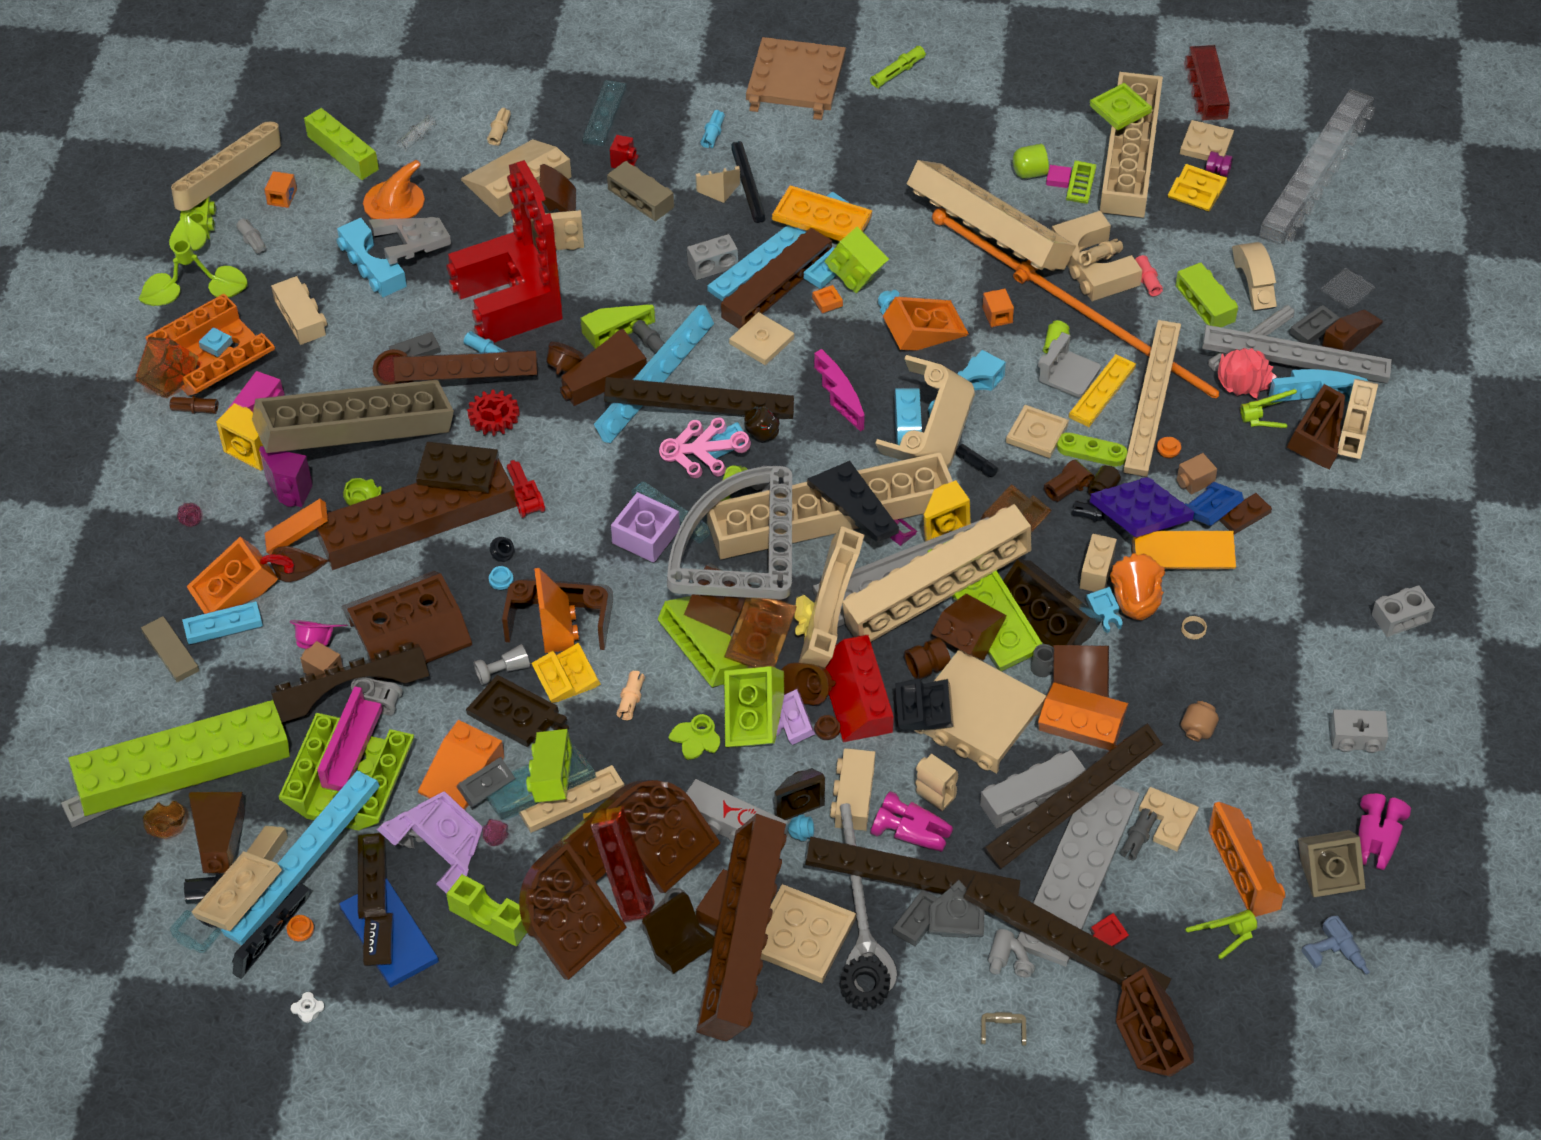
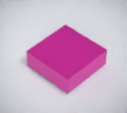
(1058, 176)

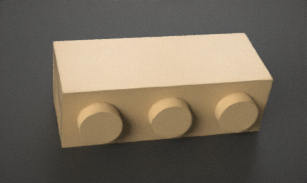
(299, 310)
(854, 786)

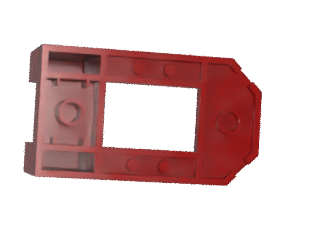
(512, 260)

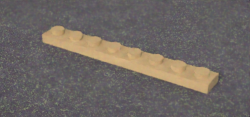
(1152, 398)

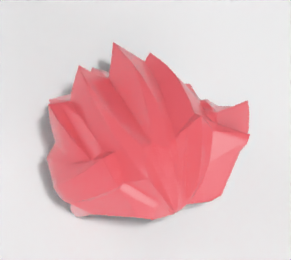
(1245, 372)

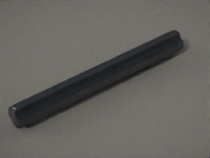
(748, 182)

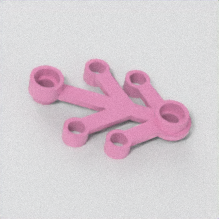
(701, 447)

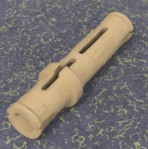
(1103, 251)

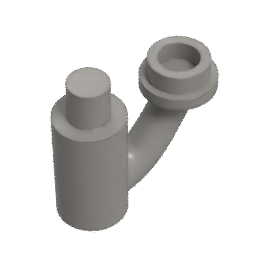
(1000, 951)

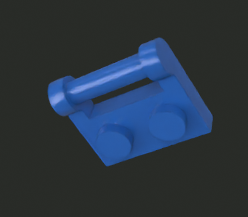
(1214, 503)

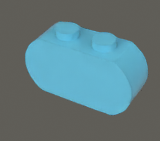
(907, 412)

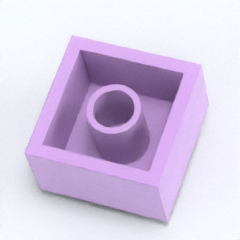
(645, 527)

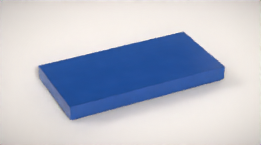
(410, 947)

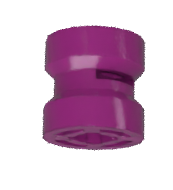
(1219, 164)

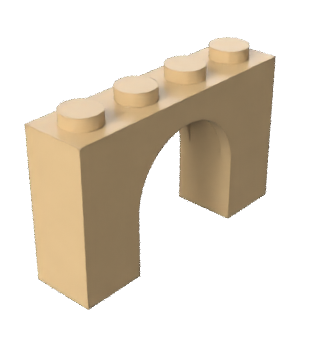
(1097, 279)

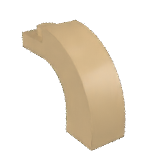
(1259, 273)
(1357, 418)

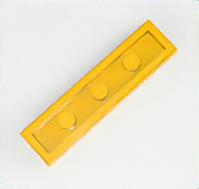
(1102, 390)

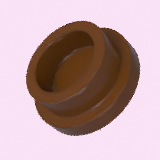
(827, 727)

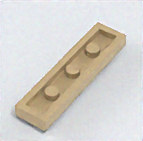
(577, 798)

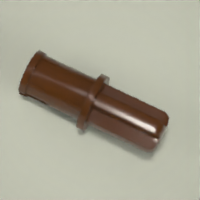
(194, 405)

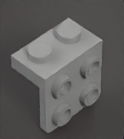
(1065, 369)

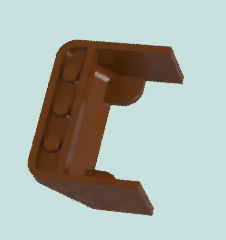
(579, 594)

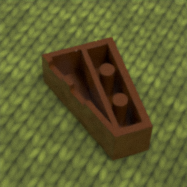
(1320, 428)

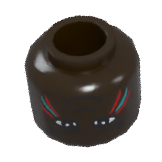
(762, 423)

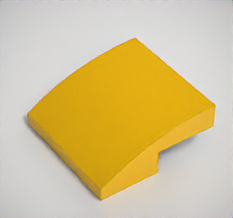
(1197, 187)
(566, 673)

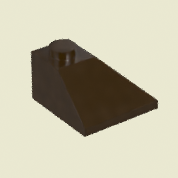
(800, 794)

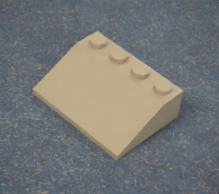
(491, 180)

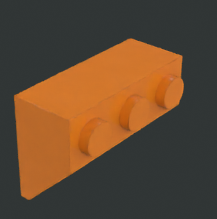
(1082, 716)

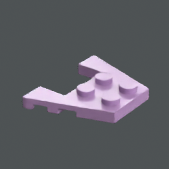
(443, 827)

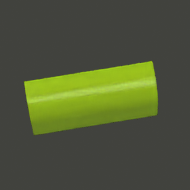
(698, 641)

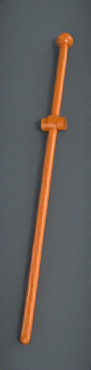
(1026, 272)

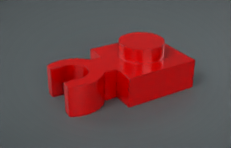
(1109, 930)

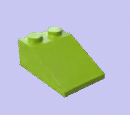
(752, 705)

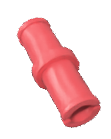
(1149, 276)

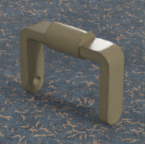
(1003, 1017)

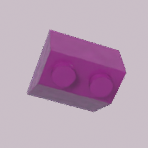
(287, 476)

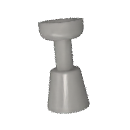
(510, 661)

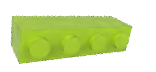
(341, 143)

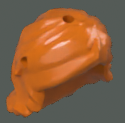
(1138, 585)

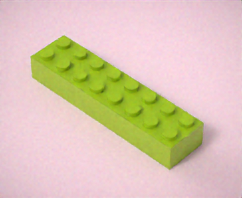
(178, 757)

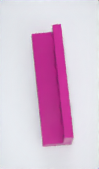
(348, 741)

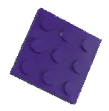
(1141, 506)

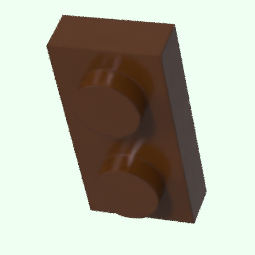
(1246, 513)

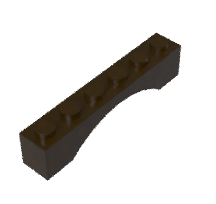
(401, 665)

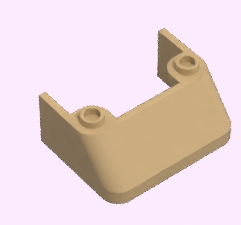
(946, 417)

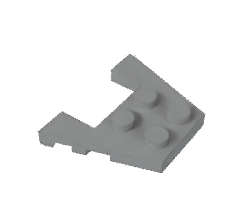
(415, 234)

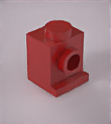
(622, 150)

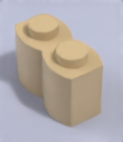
(936, 781)

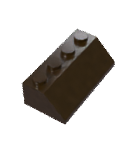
(1049, 607)

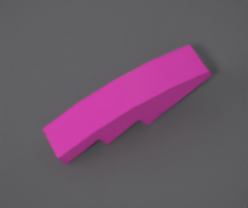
(842, 394)

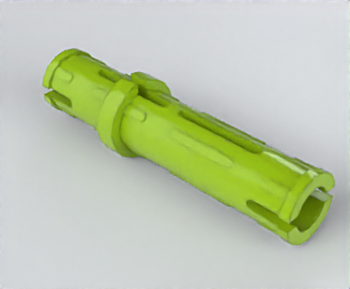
(904, 62)

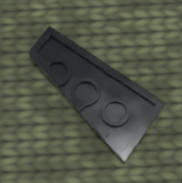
(855, 498)
(261, 939)

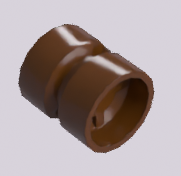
(924, 659)

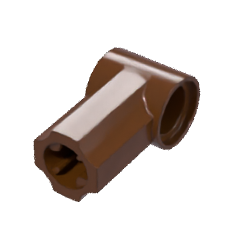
(1072, 477)

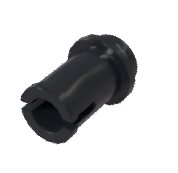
(1089, 511)

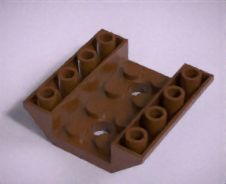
(434, 627)

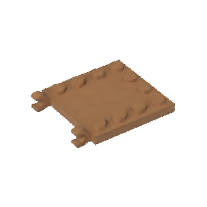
(795, 75)

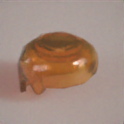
(164, 820)

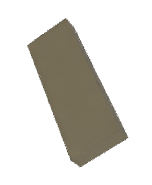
(170, 649)

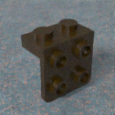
(676, 933)

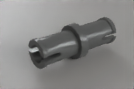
(649, 337)
(1138, 834)

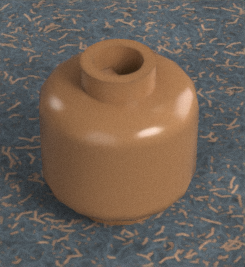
(1199, 721)

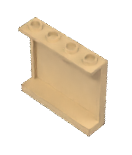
(987, 711)

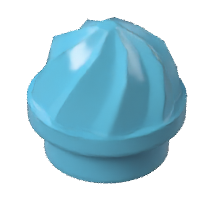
(801, 827)

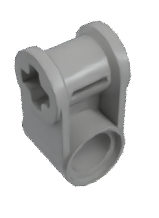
(379, 692)

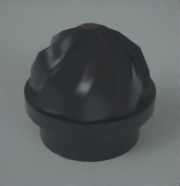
(501, 548)

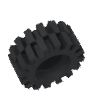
(871, 968)

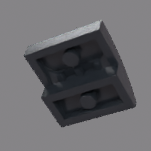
(924, 705)

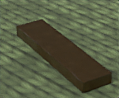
(371, 875)

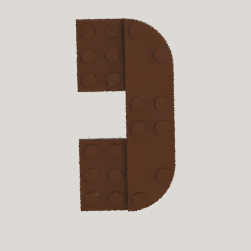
(560, 891)

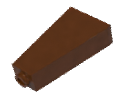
(614, 358)
(217, 827)

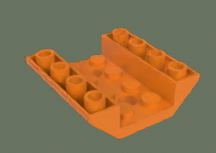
(193, 326)

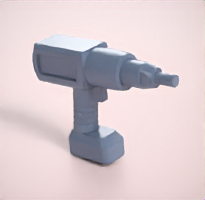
(1338, 939)

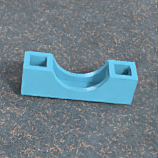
(357, 241)
(983, 372)

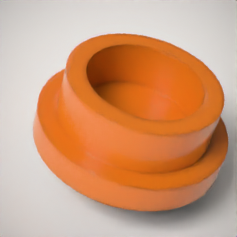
(1168, 447)
(300, 928)

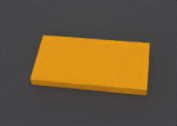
(824, 214)

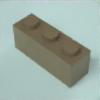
(640, 191)

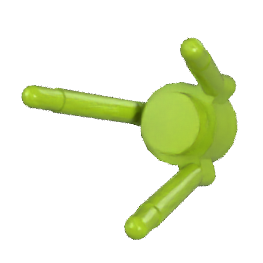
(1253, 410)
(1239, 923)

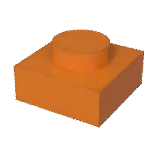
(827, 299)

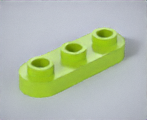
(1100, 452)

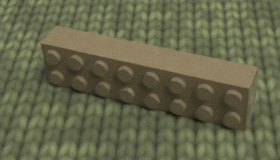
(351, 415)

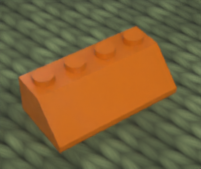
(1245, 860)

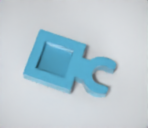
(1105, 605)

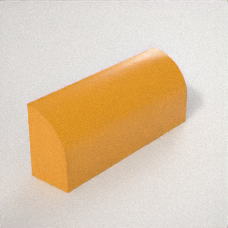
(1188, 549)

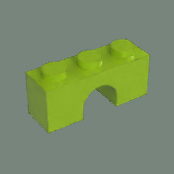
(472, 903)

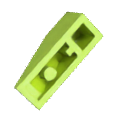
(607, 321)

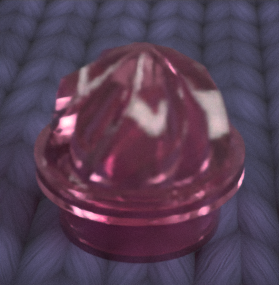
(189, 514)
(495, 832)

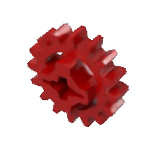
(493, 412)

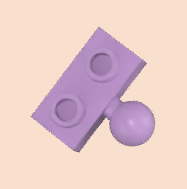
(795, 718)

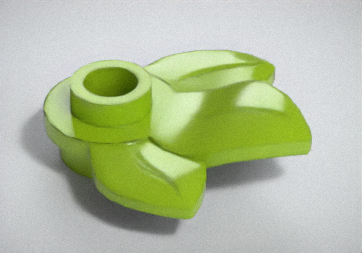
(696, 740)

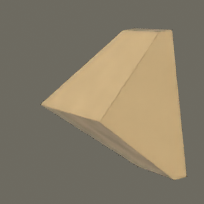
(718, 185)

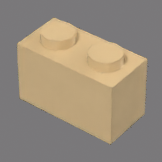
(1098, 563)

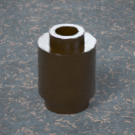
(1104, 479)

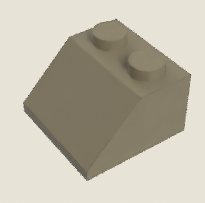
(1332, 863)

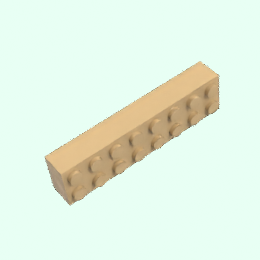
(1131, 153)
(991, 216)
(938, 574)

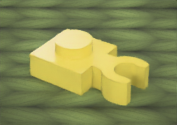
(803, 614)

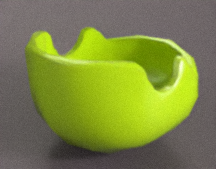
(360, 490)

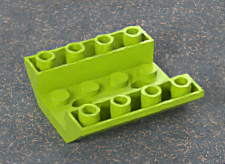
(382, 762)

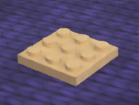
(805, 933)

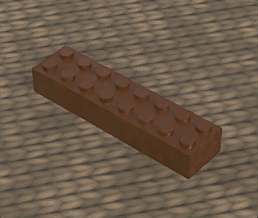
(407, 517)
(742, 928)

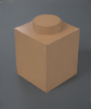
(1196, 473)
(319, 658)

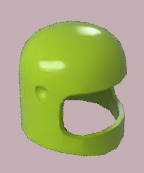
(1031, 161)

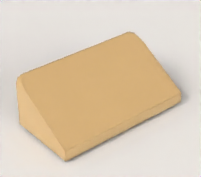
(268, 842)

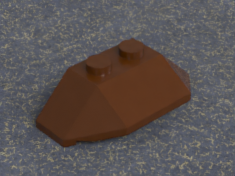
(1152, 1026)

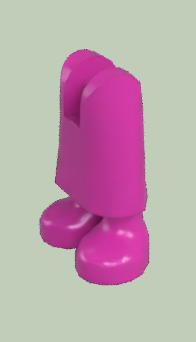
(915, 827)
(1381, 838)

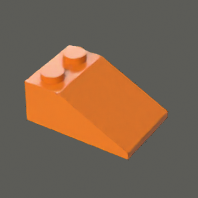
(923, 322)
(232, 578)
(555, 614)
(459, 757)

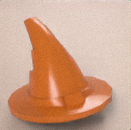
(395, 197)

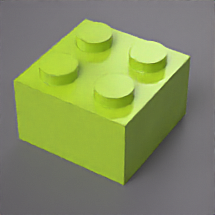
(856, 260)

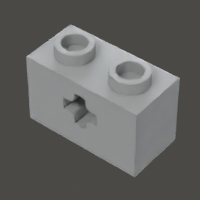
(1359, 730)

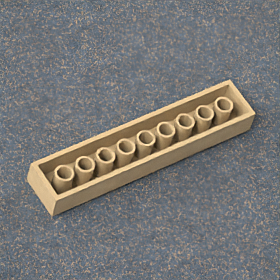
(901, 486)

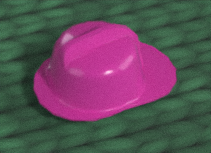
(309, 632)

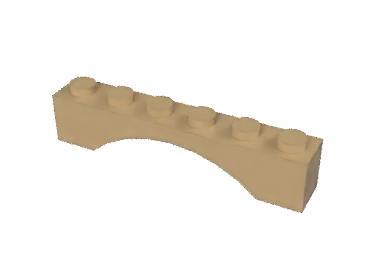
(823, 624)

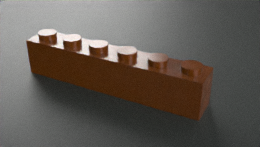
(774, 279)
(464, 365)

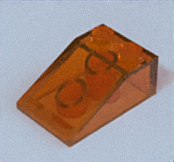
(760, 632)

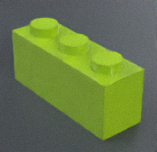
(1206, 296)
(550, 765)

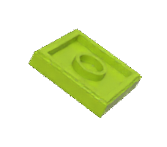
(1120, 106)

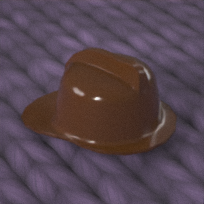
(563, 357)
(810, 680)

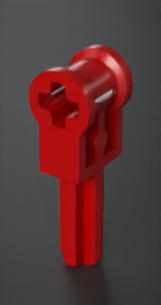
(526, 492)

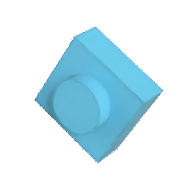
(215, 342)

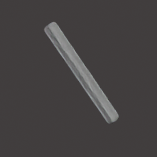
(1263, 328)

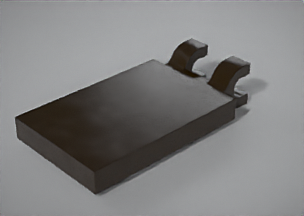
(515, 711)

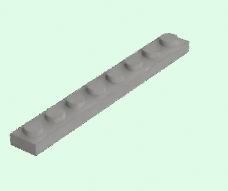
(1298, 353)

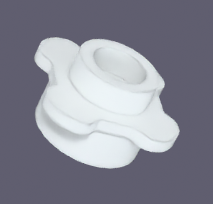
(311, 1013)

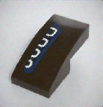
(378, 940)

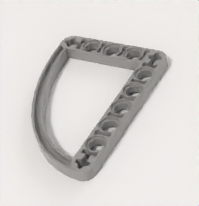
(768, 581)

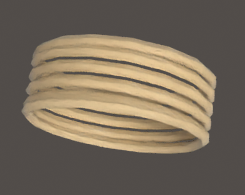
(1192, 636)

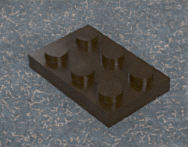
(457, 467)

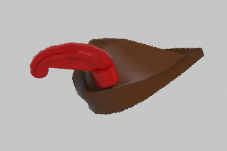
(293, 563)

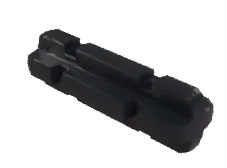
(977, 460)

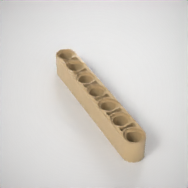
(225, 166)

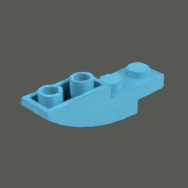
(1310, 381)

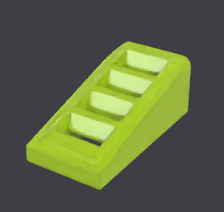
(1084, 169)

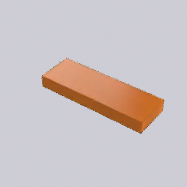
(296, 526)

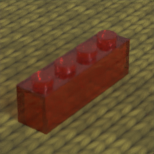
(1207, 82)
(622, 863)

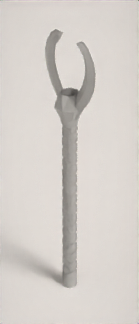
(865, 944)

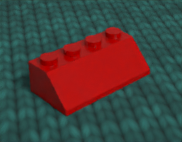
(859, 691)

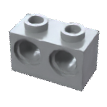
(712, 256)
(1402, 610)

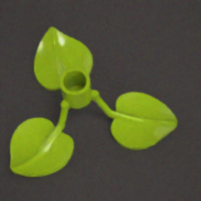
(185, 239)

